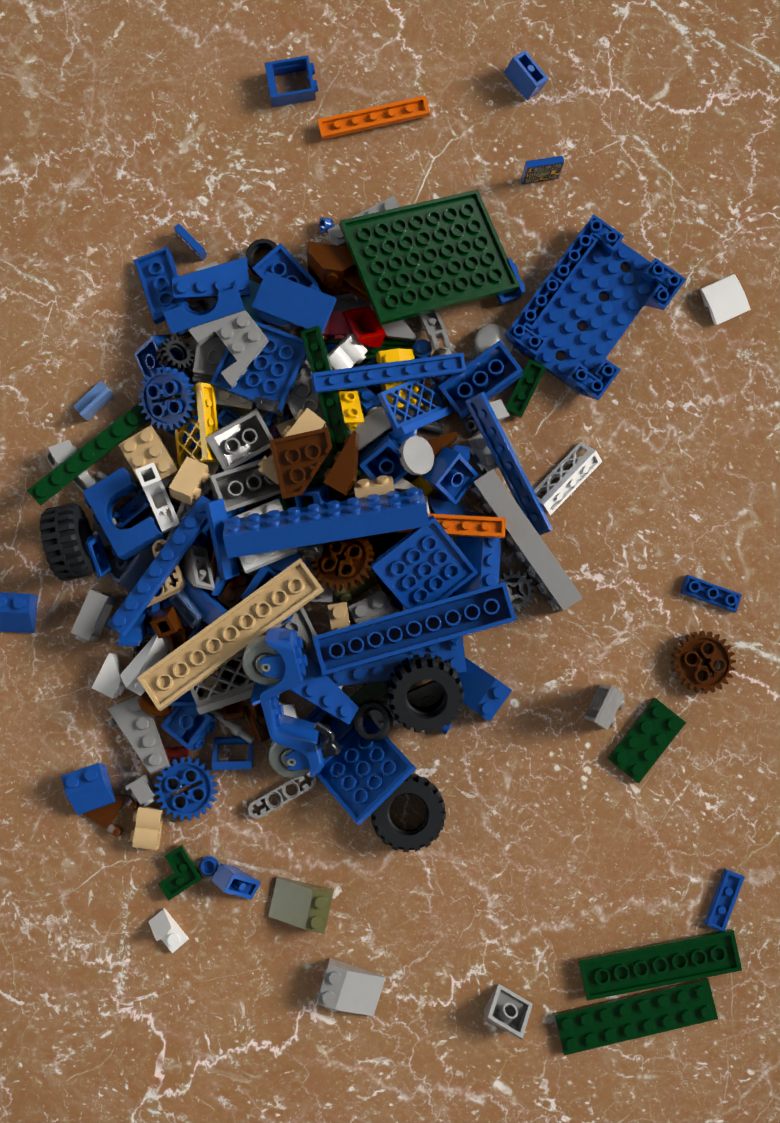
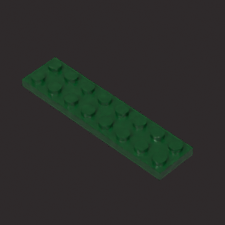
(659, 964)
(635, 1016)

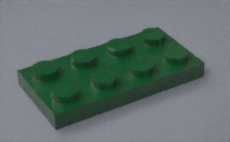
(646, 740)

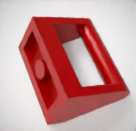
(365, 316)

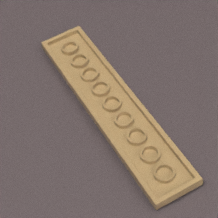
(229, 634)

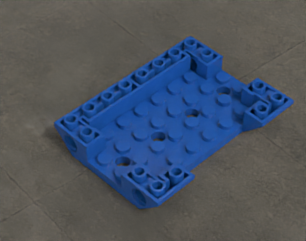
(572, 298)

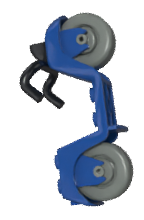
(276, 666)

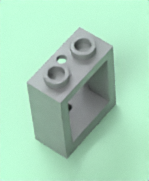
(93, 616)

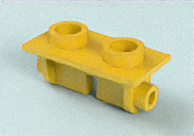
(351, 409)

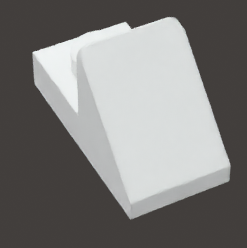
(167, 930)

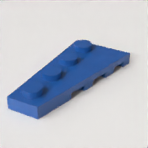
(325, 694)

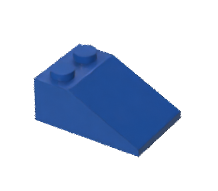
(283, 264)
(482, 691)

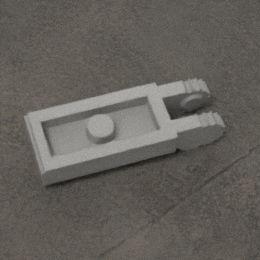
(434, 329)

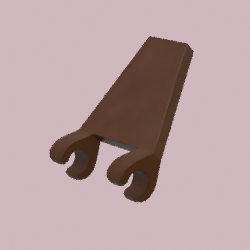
(105, 815)

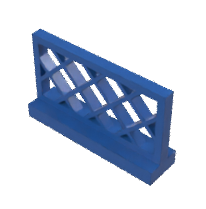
(420, 417)

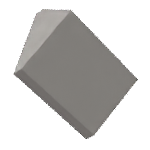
(508, 1011)

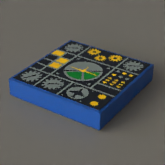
(542, 169)

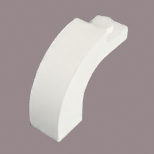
(158, 497)

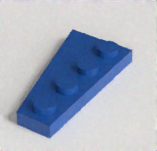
(208, 281)

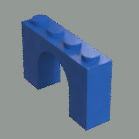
(102, 498)

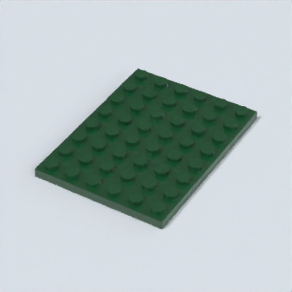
(428, 256)

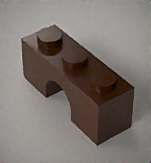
(169, 625)

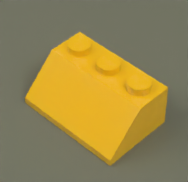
(392, 356)

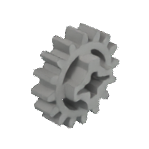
(519, 584)

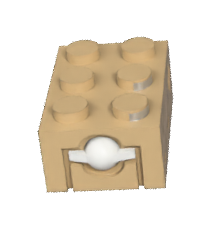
(148, 448)

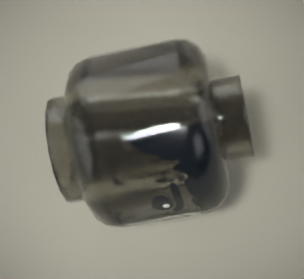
(310, 552)

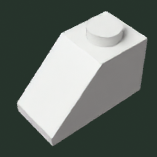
(109, 677)

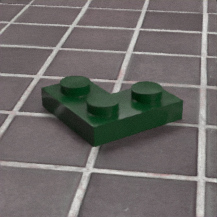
(184, 873)

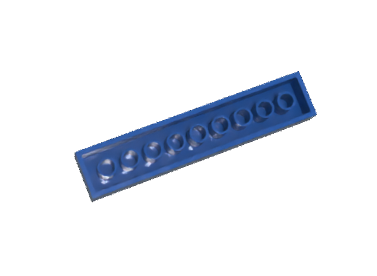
(325, 522)
(414, 629)

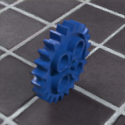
(170, 417)
(193, 804)

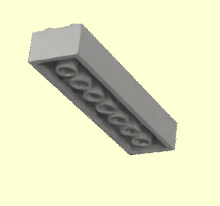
(526, 542)

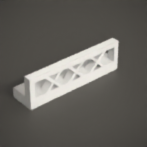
(569, 479)

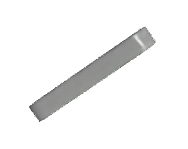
(283, 795)

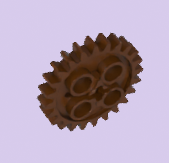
(344, 561)
(718, 651)

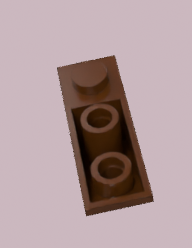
(344, 471)

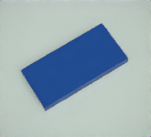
(156, 279)
(293, 302)

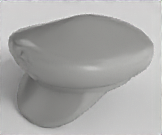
(488, 337)

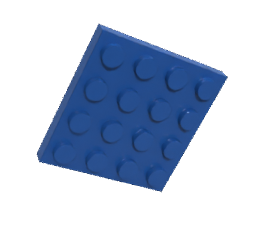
(272, 371)
(424, 566)
(365, 772)

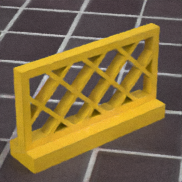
(206, 423)

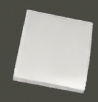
(725, 299)

